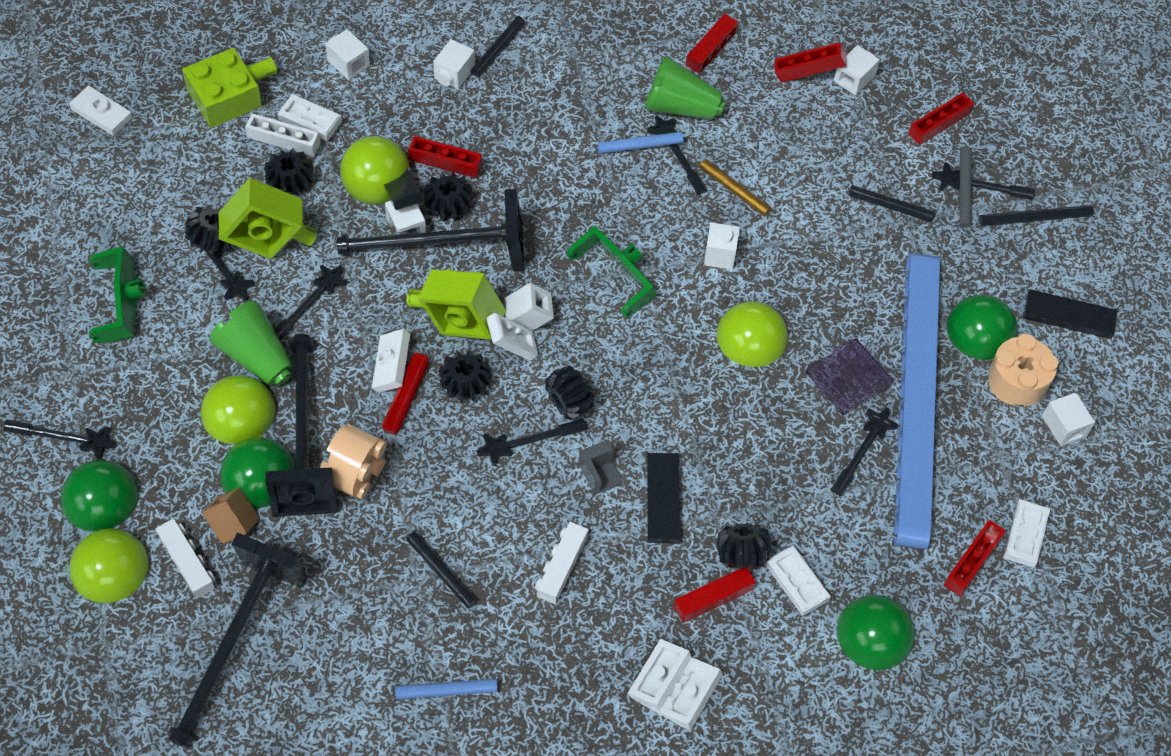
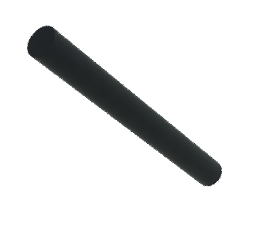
(1036, 215)

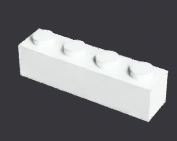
(282, 134)
(184, 557)
(562, 563)

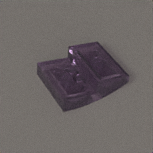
(849, 376)

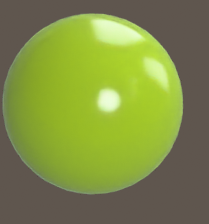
(369, 166)
(752, 334)
(237, 409)
(108, 565)

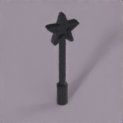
(665, 127)
(952, 178)
(327, 281)
(235, 284)
(877, 425)
(94, 441)
(498, 446)

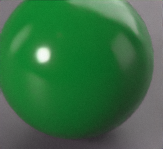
(981, 325)
(247, 465)
(99, 495)
(875, 632)

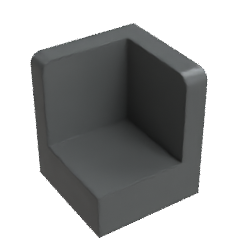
(599, 468)

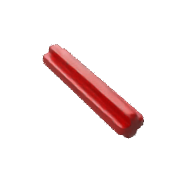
(405, 393)

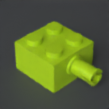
(226, 86)
(263, 219)
(458, 302)

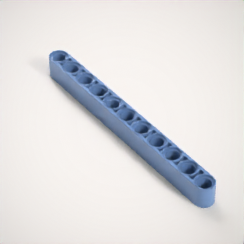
(918, 403)

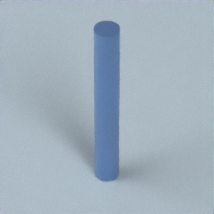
(640, 142)
(446, 689)

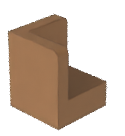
(230, 515)

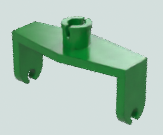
(625, 259)
(126, 294)

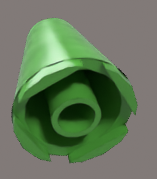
(682, 93)
(253, 344)

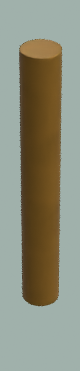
(735, 187)

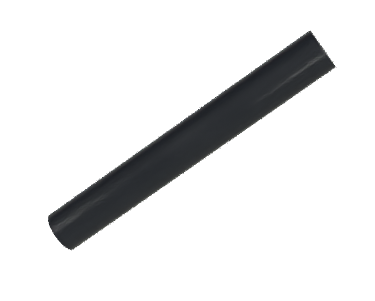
(497, 46)
(891, 203)
(441, 570)

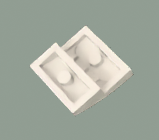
(675, 684)

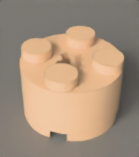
(1022, 371)
(354, 459)

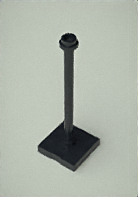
(510, 231)
(302, 489)
(268, 563)

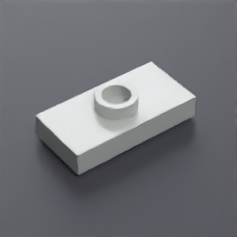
(100, 110)
(309, 116)
(512, 336)
(391, 360)
(1026, 533)
(798, 580)

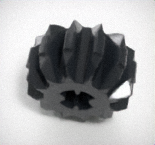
(289, 171)
(448, 196)
(203, 230)
(454, 378)
(569, 392)
(744, 546)

